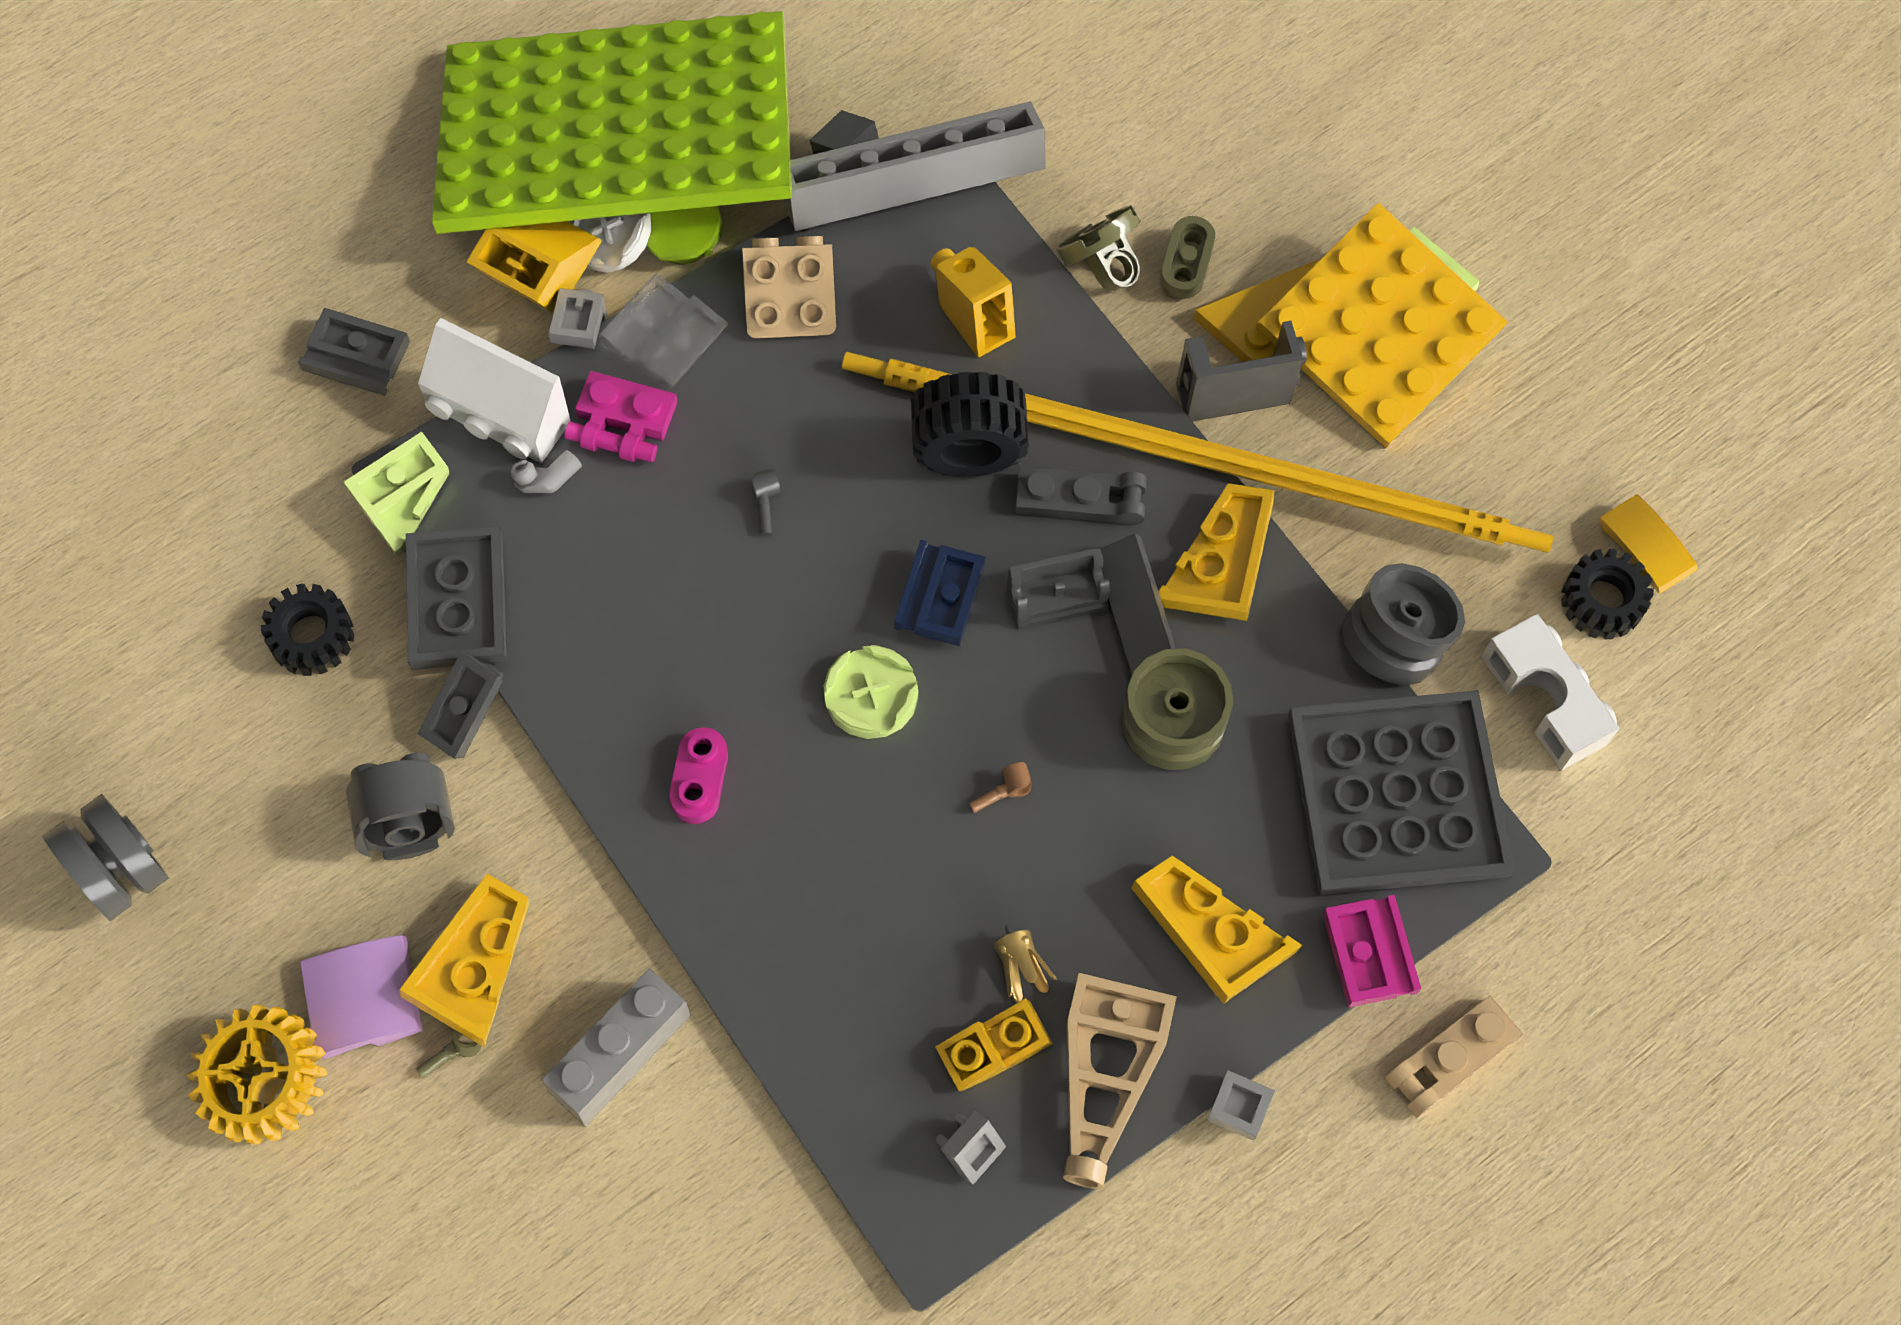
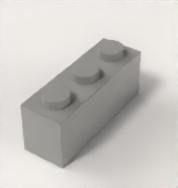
(617, 1047)

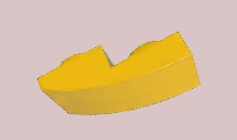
(1650, 541)
(994, 1045)

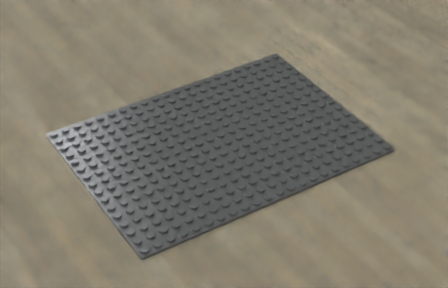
(844, 880)

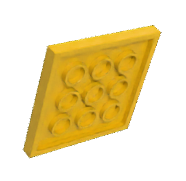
(1384, 324)

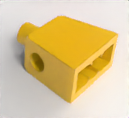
(975, 298)

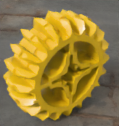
(253, 1037)

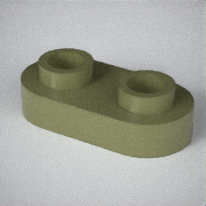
(1187, 260)

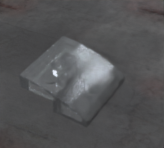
(662, 331)

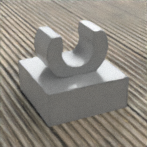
(1240, 1105)
(971, 1146)

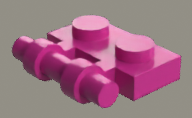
(624, 406)

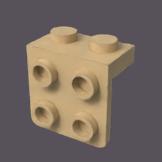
(789, 288)

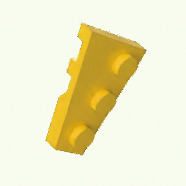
(1224, 560)

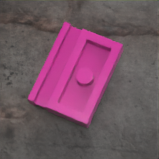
(1371, 951)

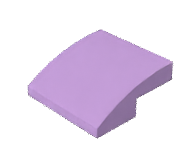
(357, 995)

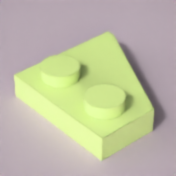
(399, 489)

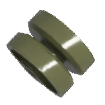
(1176, 709)

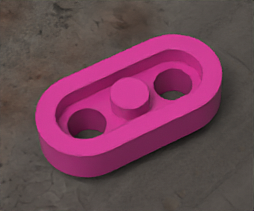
(699, 773)

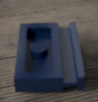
(940, 592)

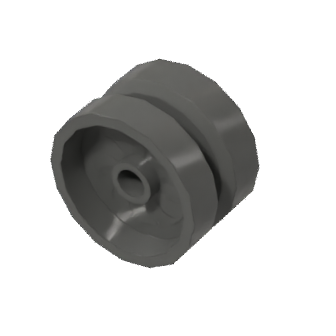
(1403, 624)
(113, 851)

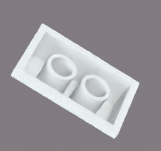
(493, 392)

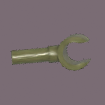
(449, 1052)

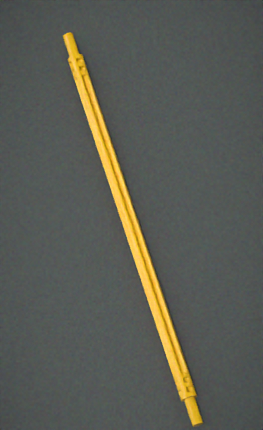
(1235, 461)

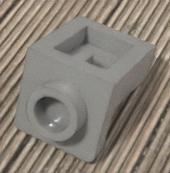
(577, 318)

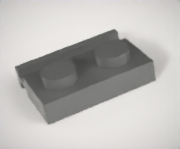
(354, 351)

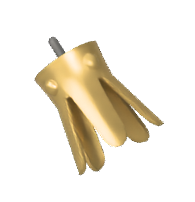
(1017, 951)

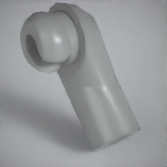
(544, 480)

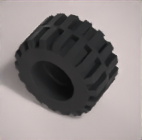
(969, 424)

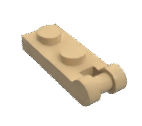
(1455, 1055)

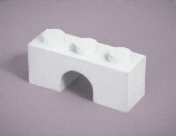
(1535, 657)

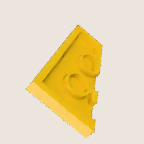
(1236, 316)
(1212, 932)
(470, 961)

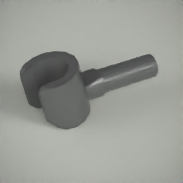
(764, 486)

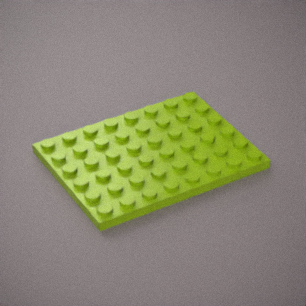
(613, 123)

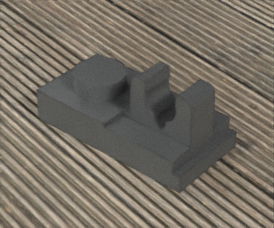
(461, 705)

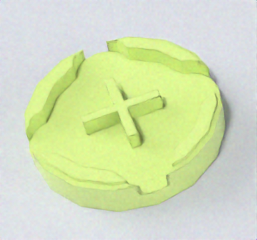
(870, 692)

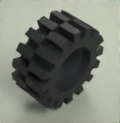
(1620, 574)
(296, 607)

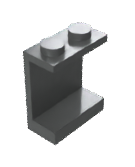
(1239, 386)

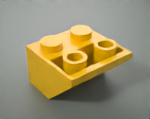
(535, 259)

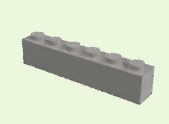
(915, 165)

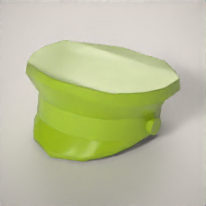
(685, 234)

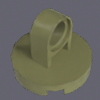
(1101, 244)

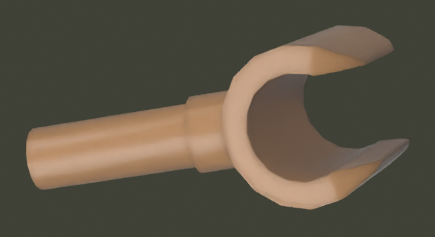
(1016, 785)

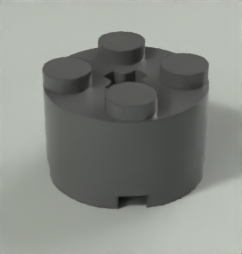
(399, 807)

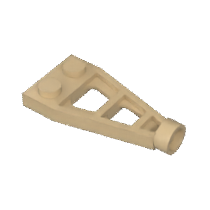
(1121, 1013)

